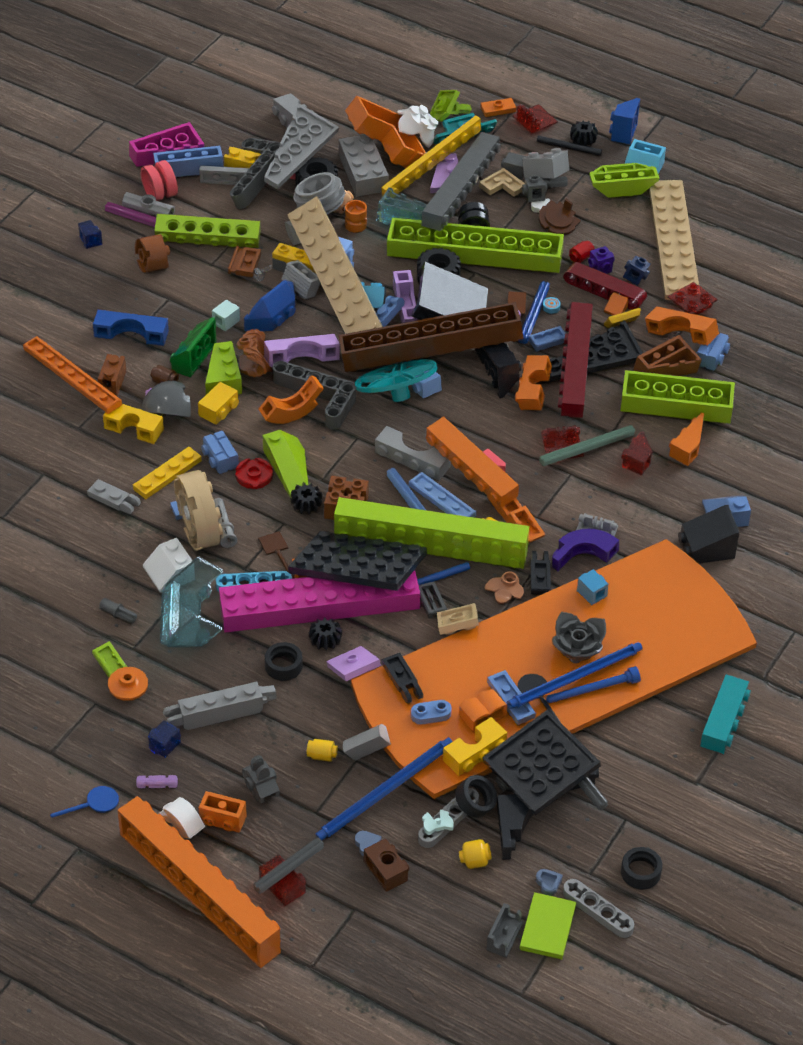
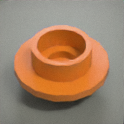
(127, 683)

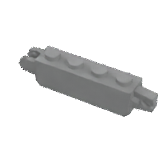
(219, 706)

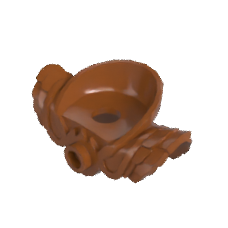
(253, 361)

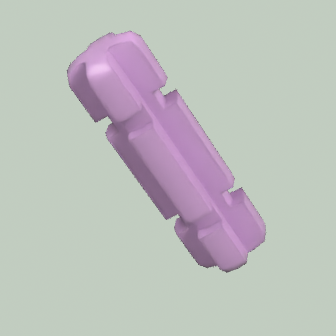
(157, 781)

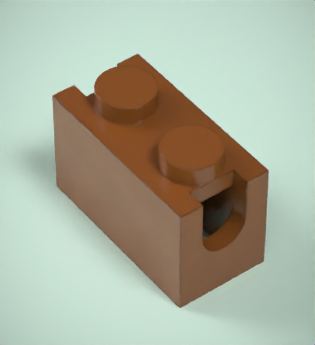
(114, 371)

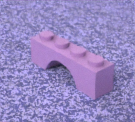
(404, 288)
(320, 347)

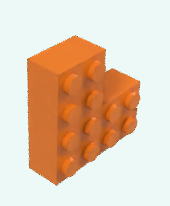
(383, 125)

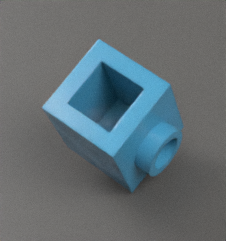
(592, 586)

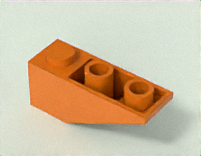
(686, 445)

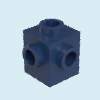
(636, 270)

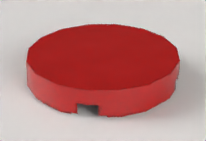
(254, 473)

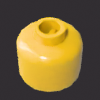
(475, 854)

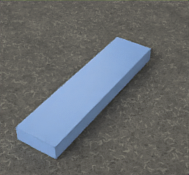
(440, 496)

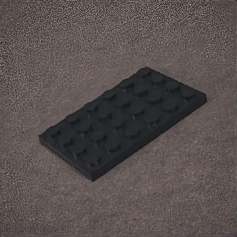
(358, 560)

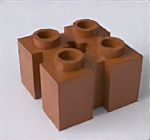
(341, 488)

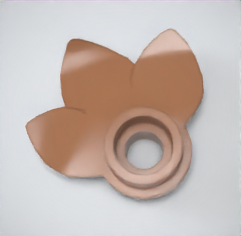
(505, 587)

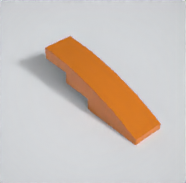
(516, 514)

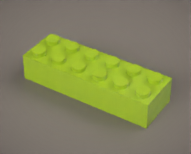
(677, 396)

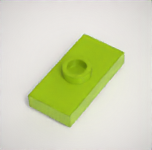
(108, 658)

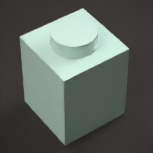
(226, 315)

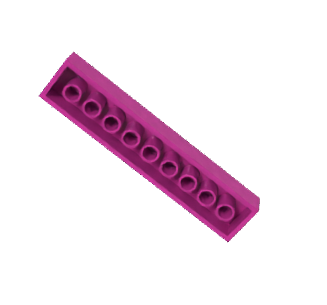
(307, 600)

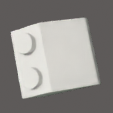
(166, 562)

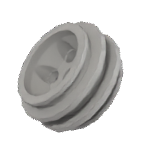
(325, 187)

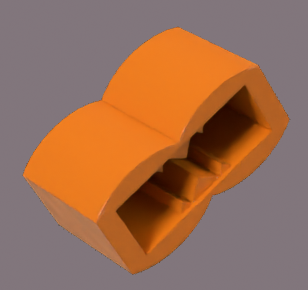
(481, 708)

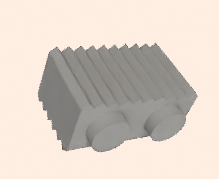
(304, 280)

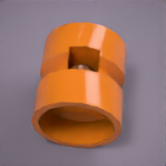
(355, 216)

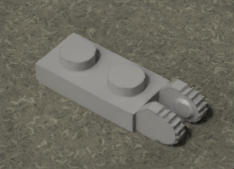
(113, 496)

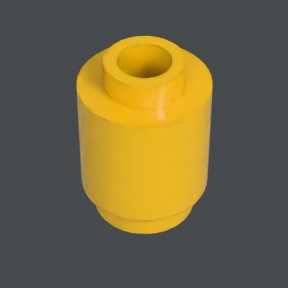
(322, 750)

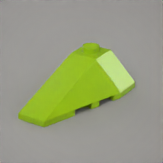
(286, 458)

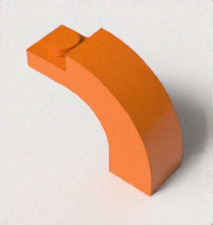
(294, 407)

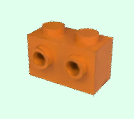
(222, 811)

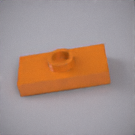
(498, 107)

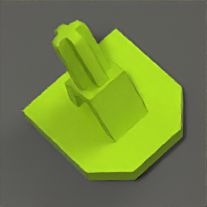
(446, 104)

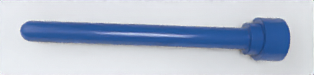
(630, 676)

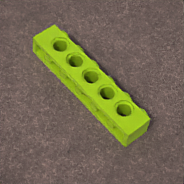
(215, 226)

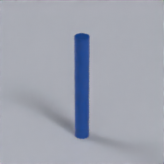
(444, 573)

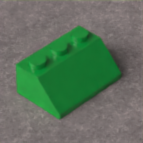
(194, 348)

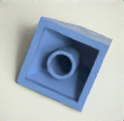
(738, 505)

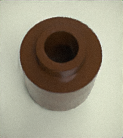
(162, 374)

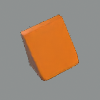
(616, 304)

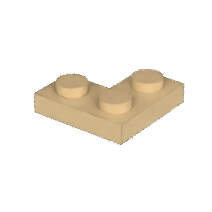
(500, 180)

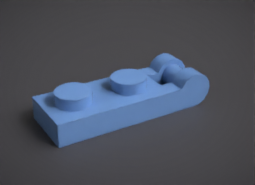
(389, 309)

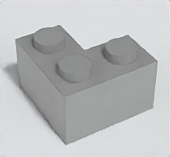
(547, 164)

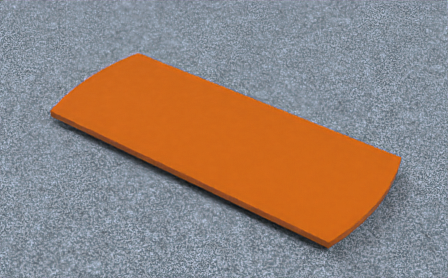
(651, 599)

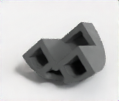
(167, 399)

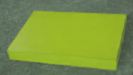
(548, 926)

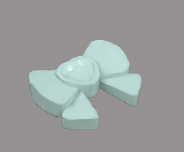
(438, 824)

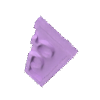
(442, 171)

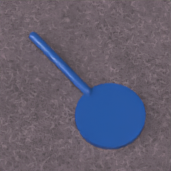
(99, 799)

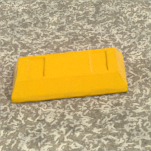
(628, 316)

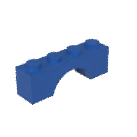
(110, 323)

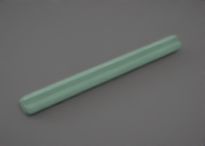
(587, 445)

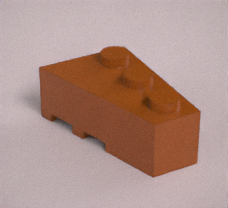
(669, 358)

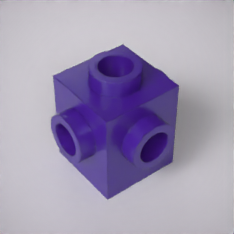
(601, 260)

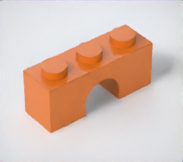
(535, 369)

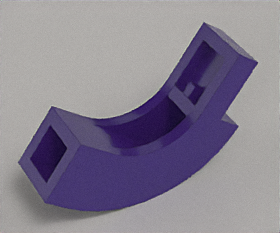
(585, 541)

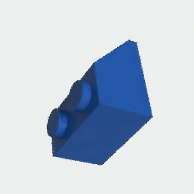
(624, 121)

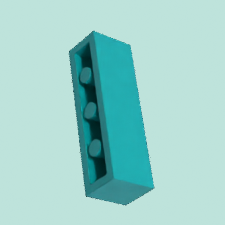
(725, 714)

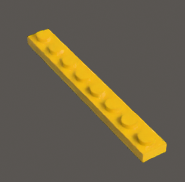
(434, 156)

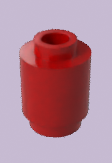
(581, 251)

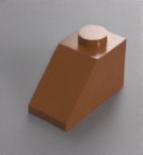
(519, 298)

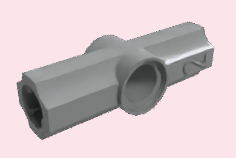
(147, 204)

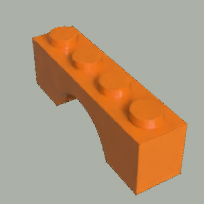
(664, 320)

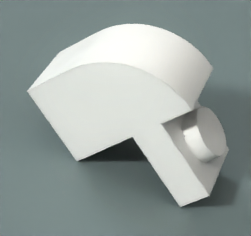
(183, 817)

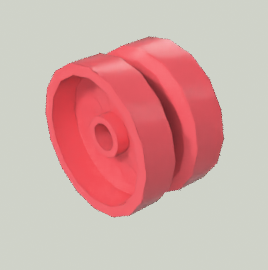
(159, 180)

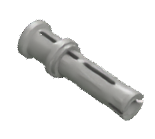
(226, 524)

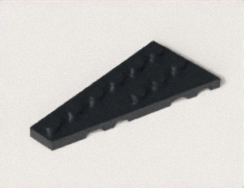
(606, 351)

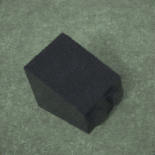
(710, 536)

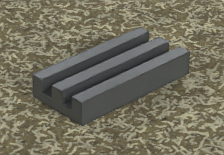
(429, 612)

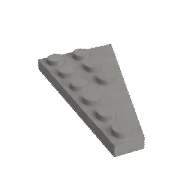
(301, 141)

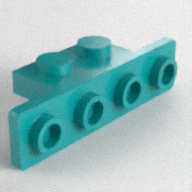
(452, 124)

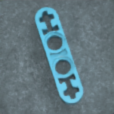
(253, 577)

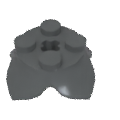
(578, 639)

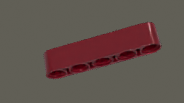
(603, 284)

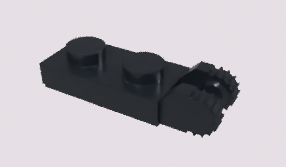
(540, 574)
(402, 676)

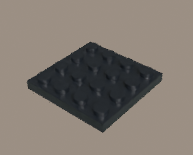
(541, 762)

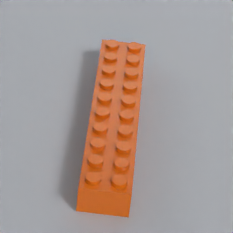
(200, 881)

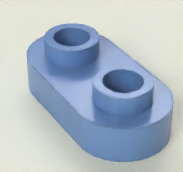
(431, 712)

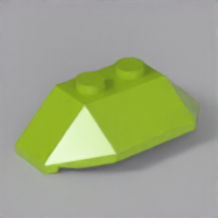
(624, 179)

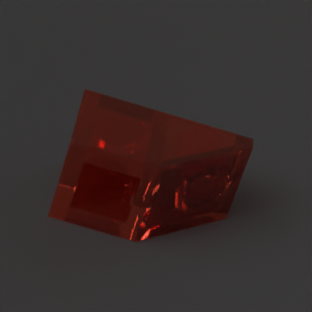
(638, 455)

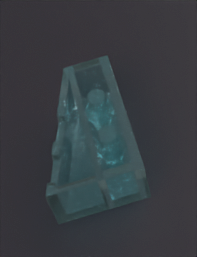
(398, 206)

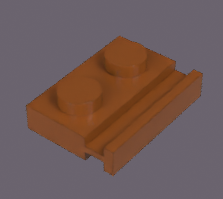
(244, 261)

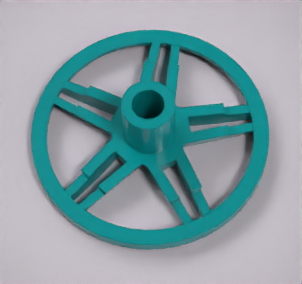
(397, 380)

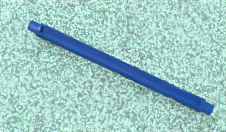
(574, 675)
(382, 790)

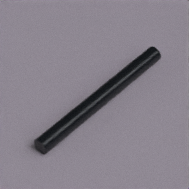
(569, 145)

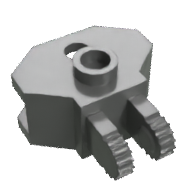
(260, 779)

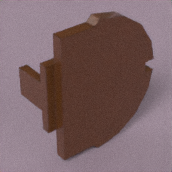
(558, 217)

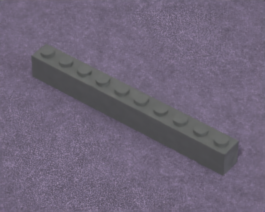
(460, 181)

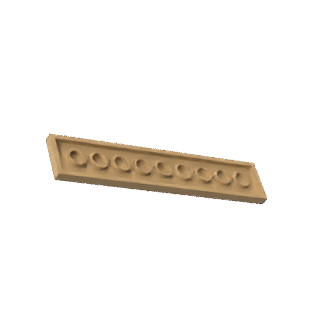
(673, 235)
(333, 268)

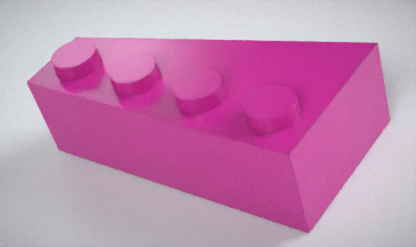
(171, 139)

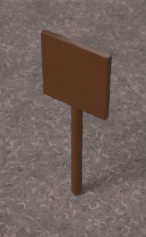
(274, 543)

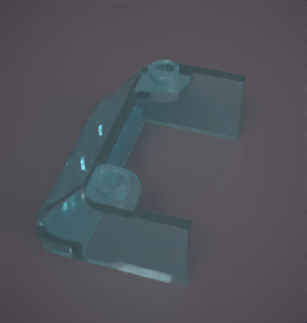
(182, 606)

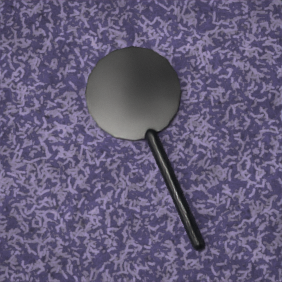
(532, 681)

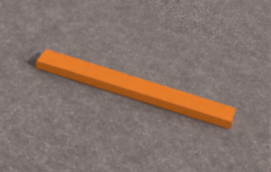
(72, 375)

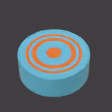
(551, 305)

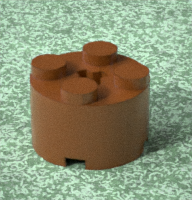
(152, 253)

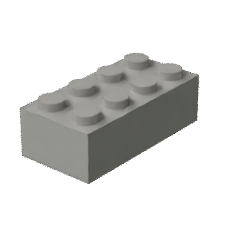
(363, 164)

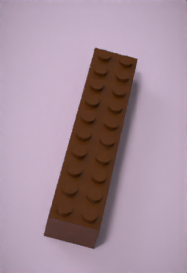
(431, 337)

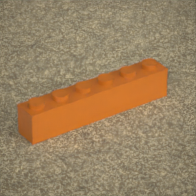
(472, 462)

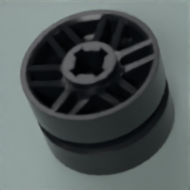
(474, 214)

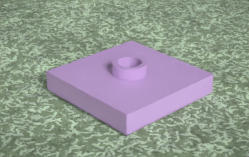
(353, 663)

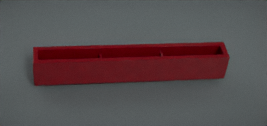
(576, 359)

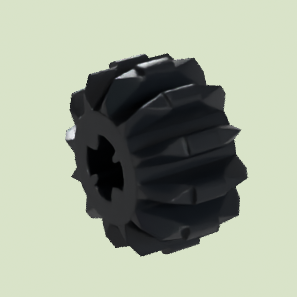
(583, 133)
(306, 498)
(325, 634)

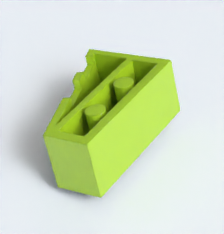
(223, 368)

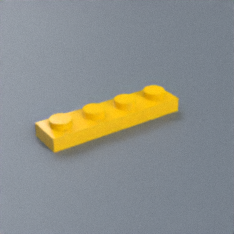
(167, 472)

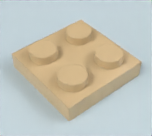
(457, 619)

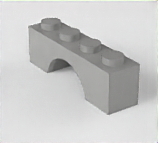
(430, 462)

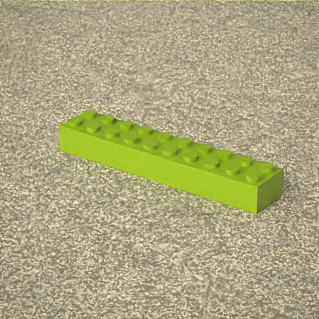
(478, 245)
(439, 532)

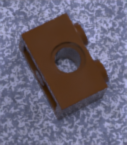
(376, 859)

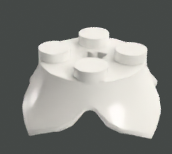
(418, 120)

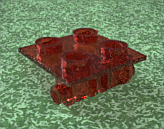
(534, 118)
(693, 299)
(557, 439)

